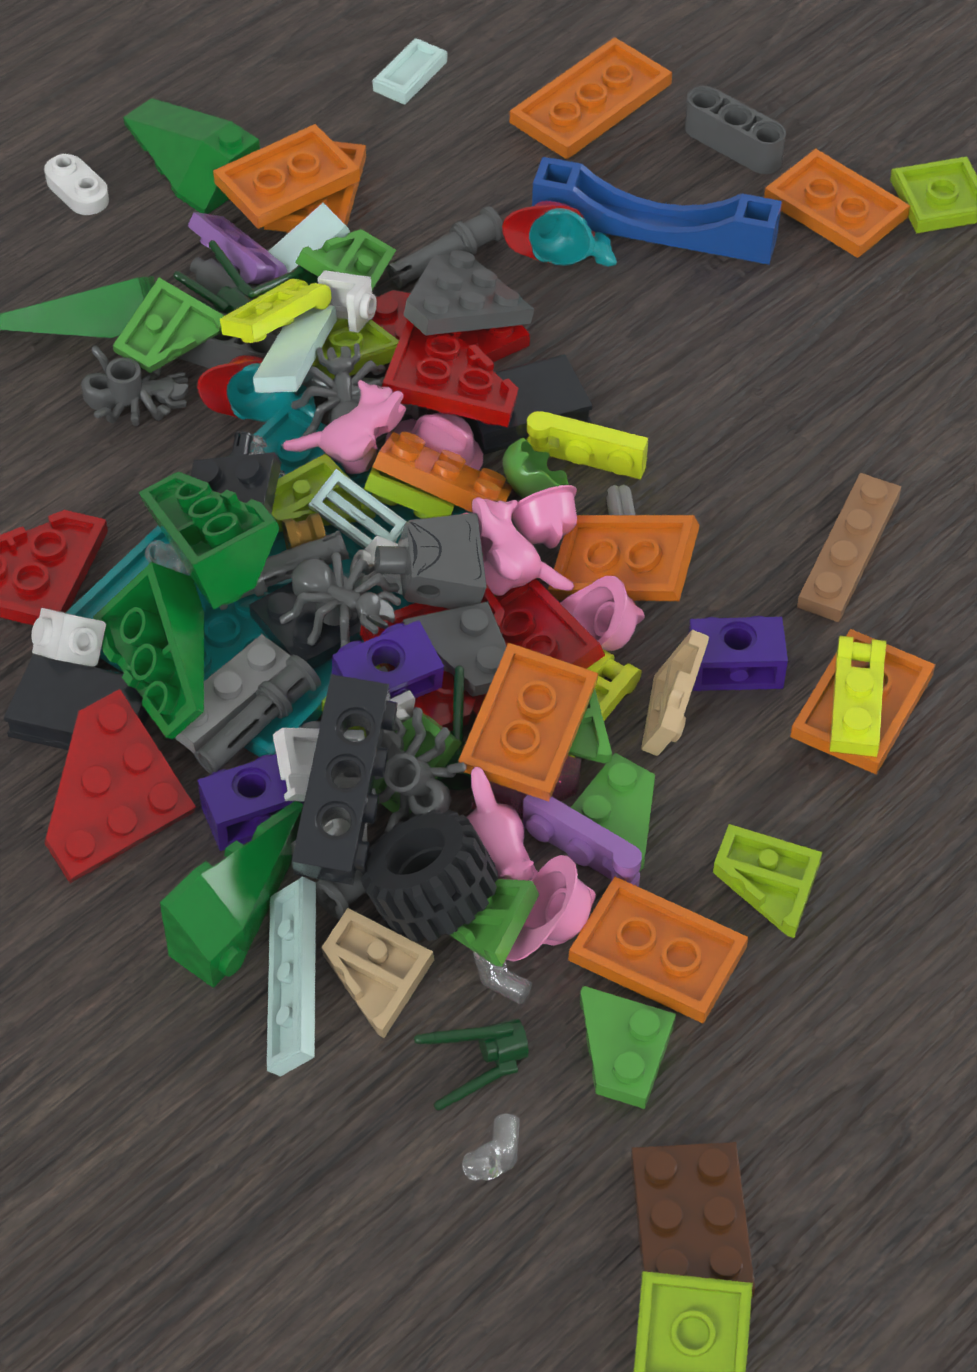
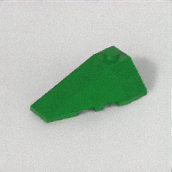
(189, 148)
(88, 313)
(213, 534)
(159, 644)
(221, 907)

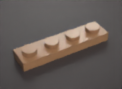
(849, 547)

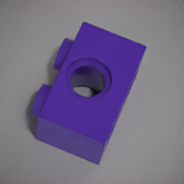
(403, 647)
(741, 653)
(227, 804)

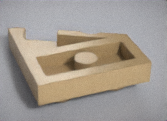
(672, 692)
(376, 967)

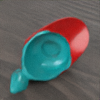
(555, 235)
(232, 392)

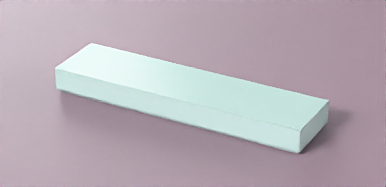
(294, 351)
(291, 977)

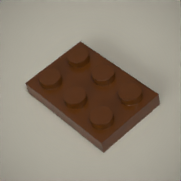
(692, 1211)

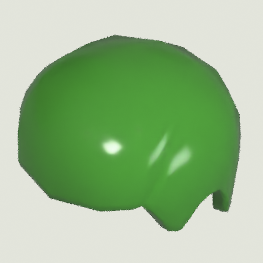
(528, 469)

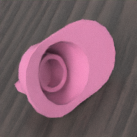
(445, 433)
(546, 515)
(605, 612)
(558, 911)

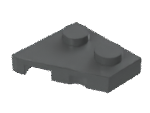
(468, 639)

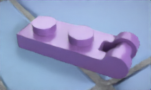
(245, 254)
(582, 839)

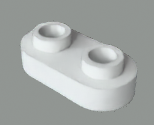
(76, 184)

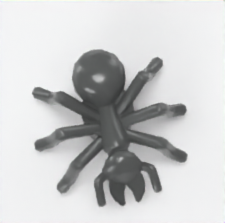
(123, 386)
(344, 393)
(336, 598)
(413, 775)

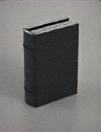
(544, 387)
(54, 693)

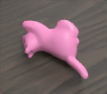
(353, 436)
(507, 555)
(500, 831)

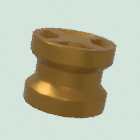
(302, 531)

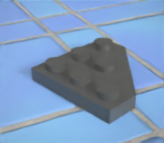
(463, 296)

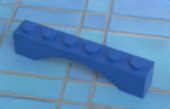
(733, 228)

